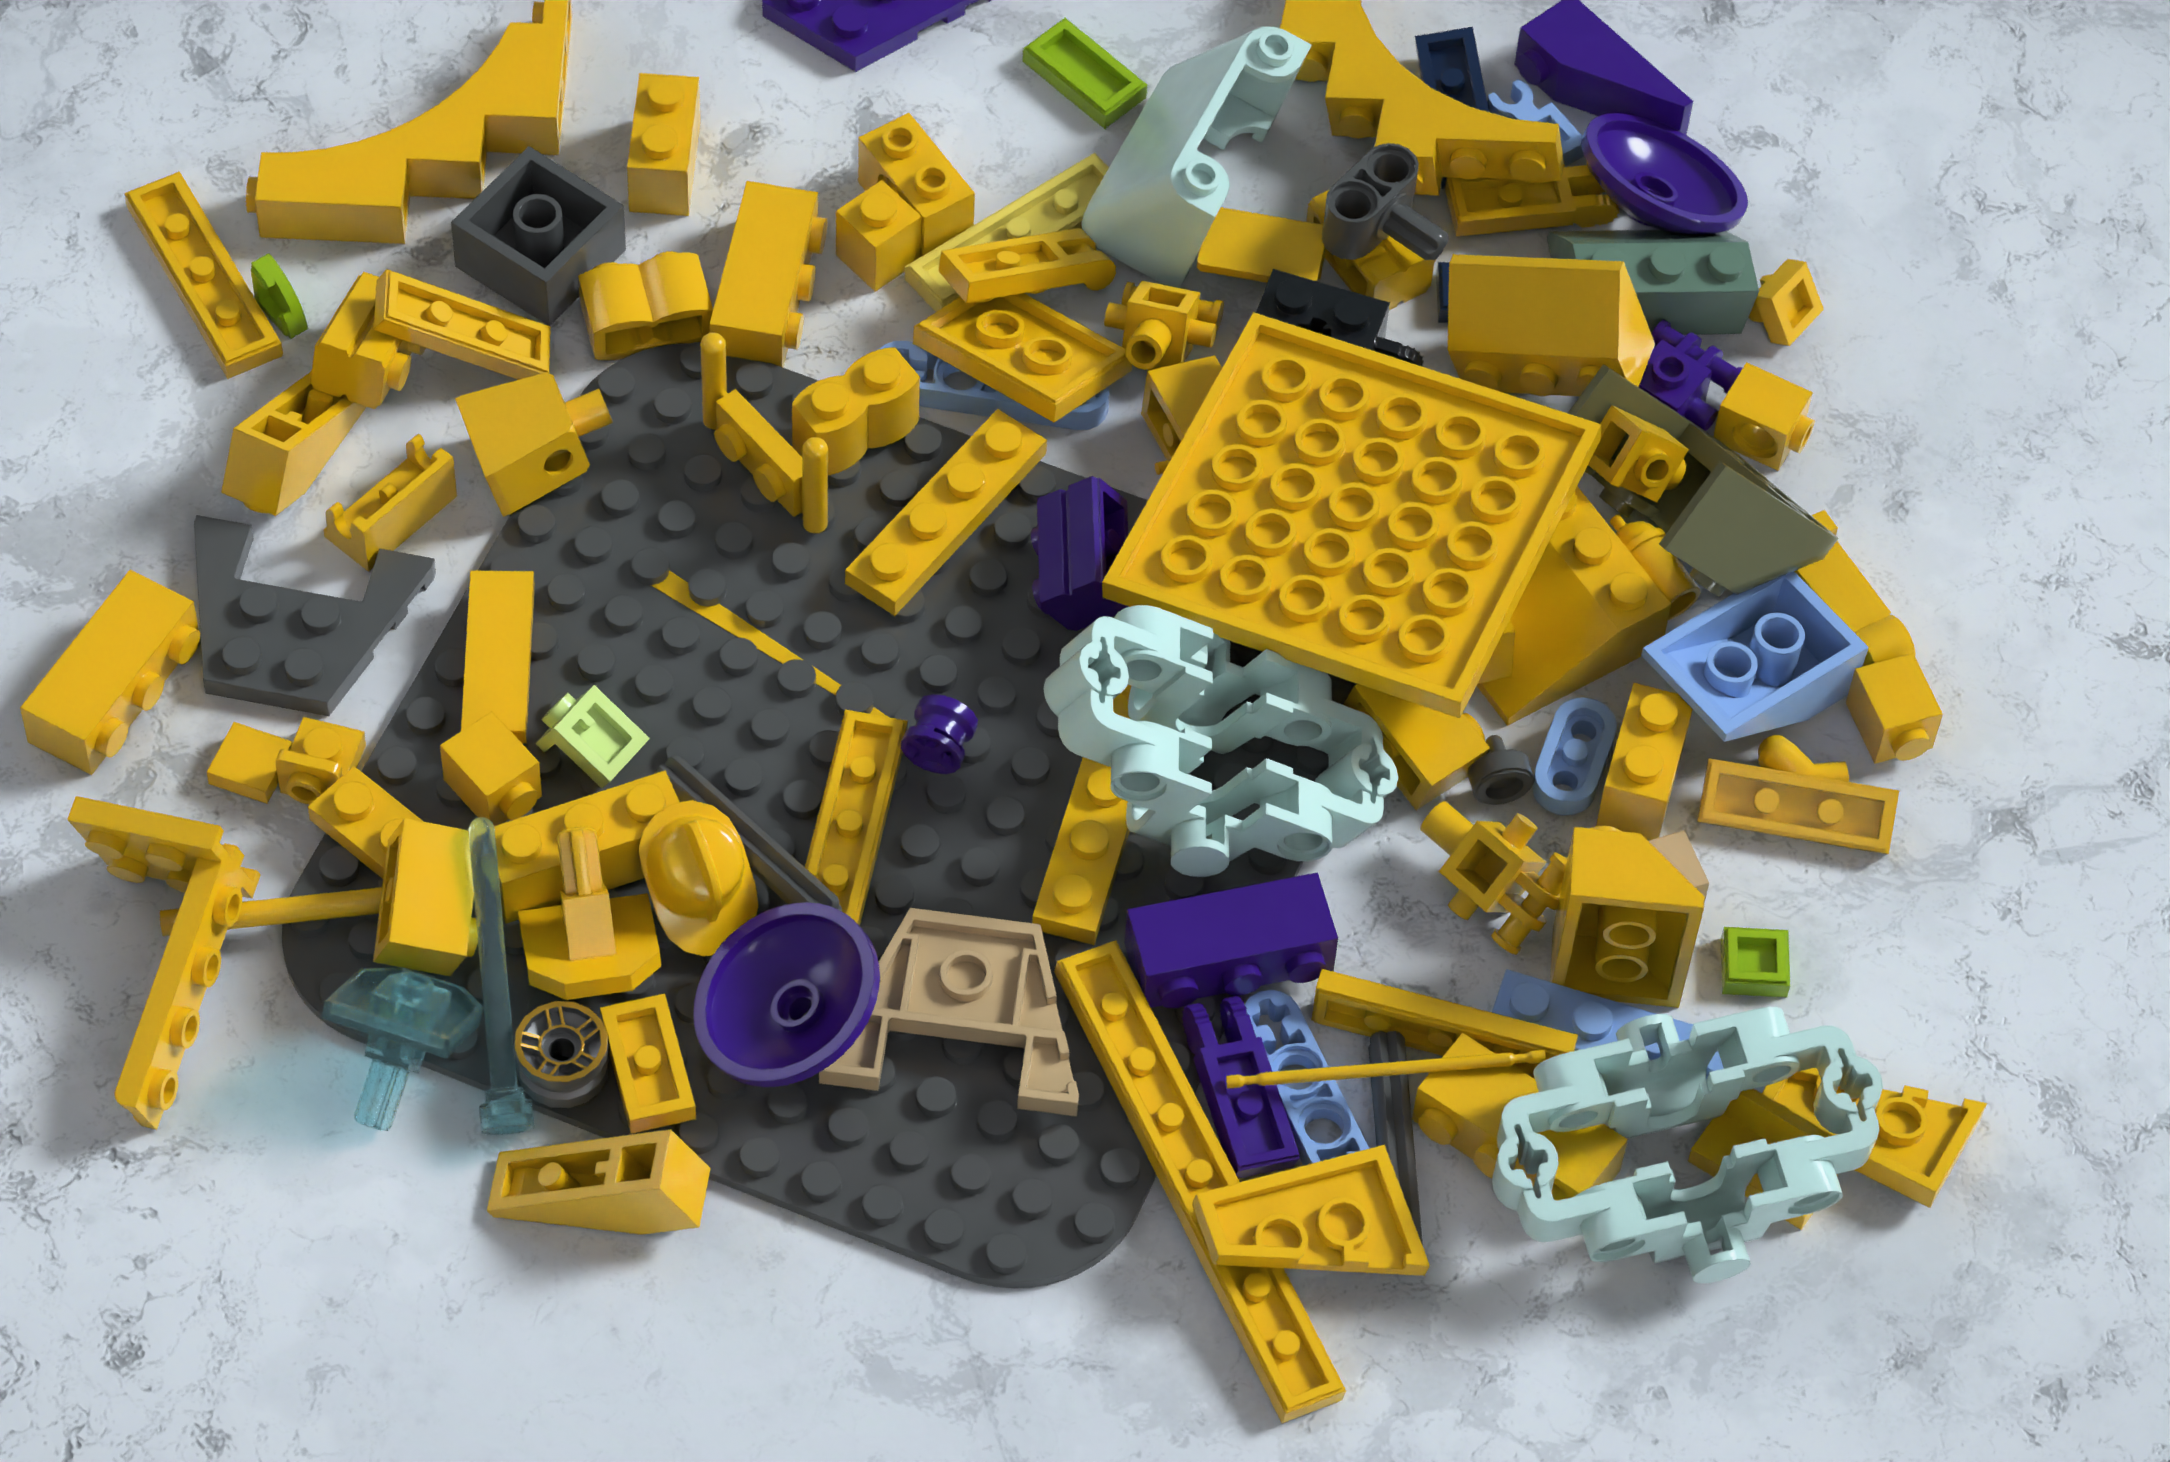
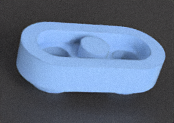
(1573, 760)

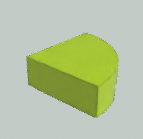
(277, 296)

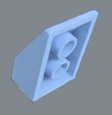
(1760, 658)

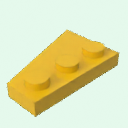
(1316, 1217)

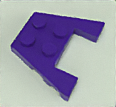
(860, 30)

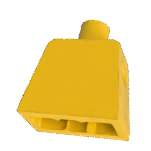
(530, 436)

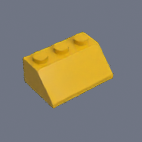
(1544, 323)
(1624, 920)

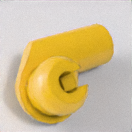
(1781, 754)

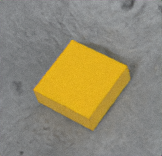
(247, 762)

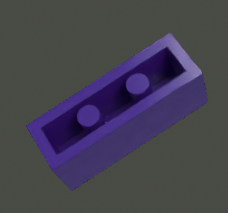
(1231, 941)

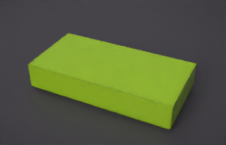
(1084, 73)

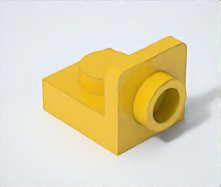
(317, 758)

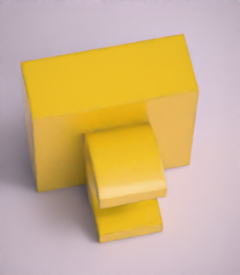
(1787, 302)

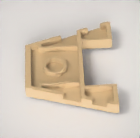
(969, 984)

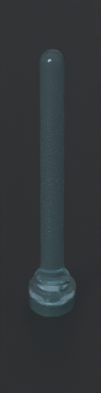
(505, 1103)

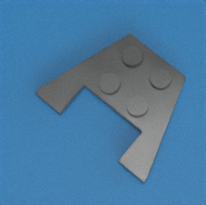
(287, 642)

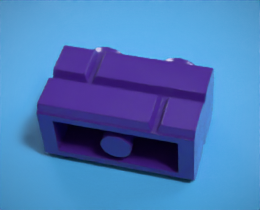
(1075, 548)

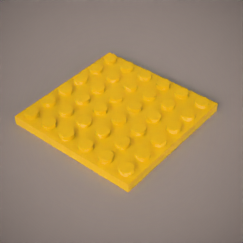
(1354, 513)

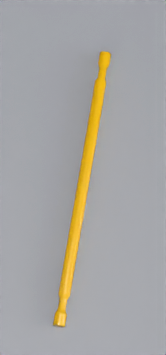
(1385, 1069)

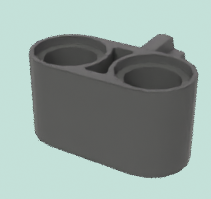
(1377, 203)

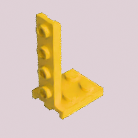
(211, 876)

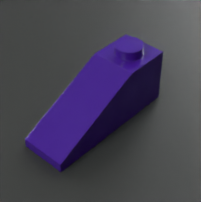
(1594, 69)

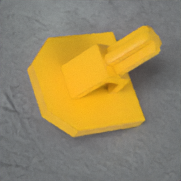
(589, 940)

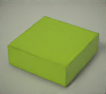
(1755, 962)

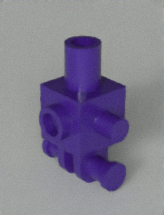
(1682, 372)

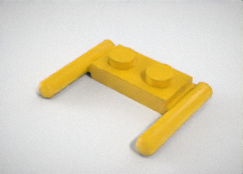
(746, 436)

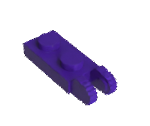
(1247, 1118)

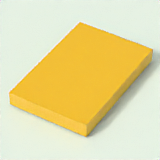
(1024, 352)

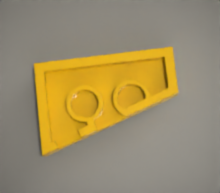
(1915, 1138)

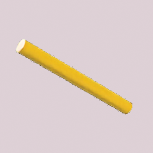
(296, 909)

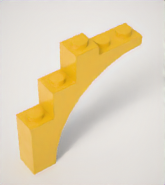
(1382, 99)

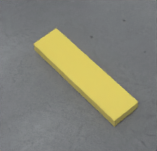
(1046, 209)

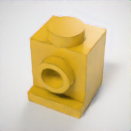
(1647, 461)

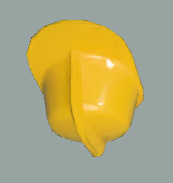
(697, 875)

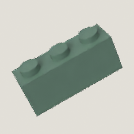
(1678, 277)

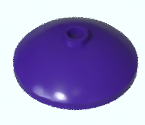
(1662, 175)
(769, 978)

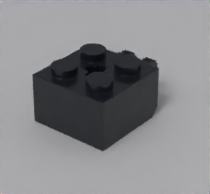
(1332, 313)

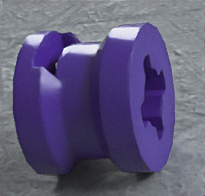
(939, 734)

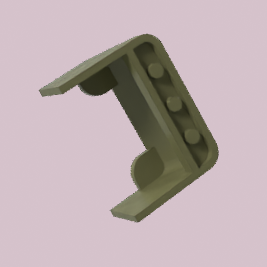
(1722, 513)

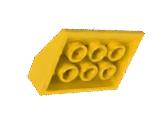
(1579, 615)

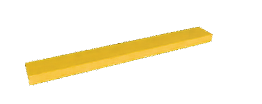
(1192, 1161)

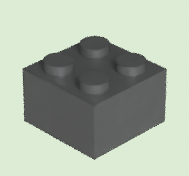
(537, 234)

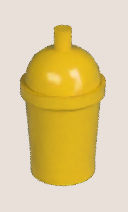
(1663, 567)

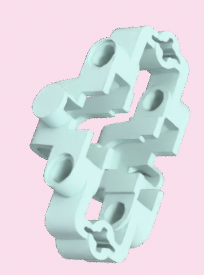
(1176, 712)
(1644, 1096)

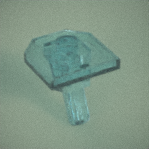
(404, 1020)

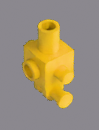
(1163, 323)
(1494, 870)

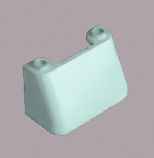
(1159, 187)

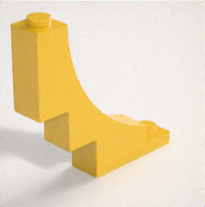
(366, 185)

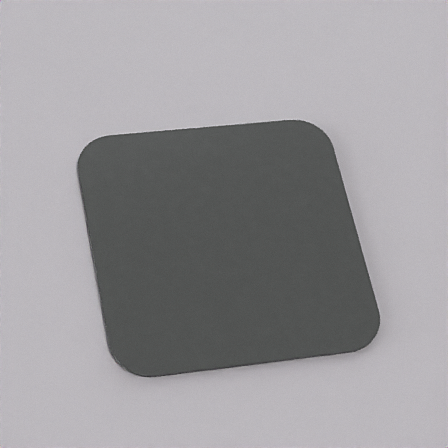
(940, 1151)

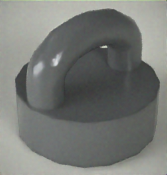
(1500, 774)

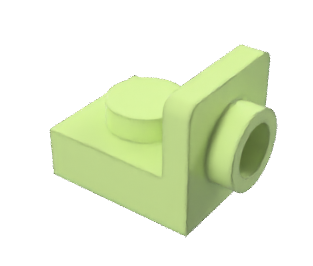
(592, 734)

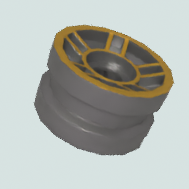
(573, 1033)

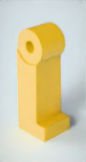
(1856, 602)

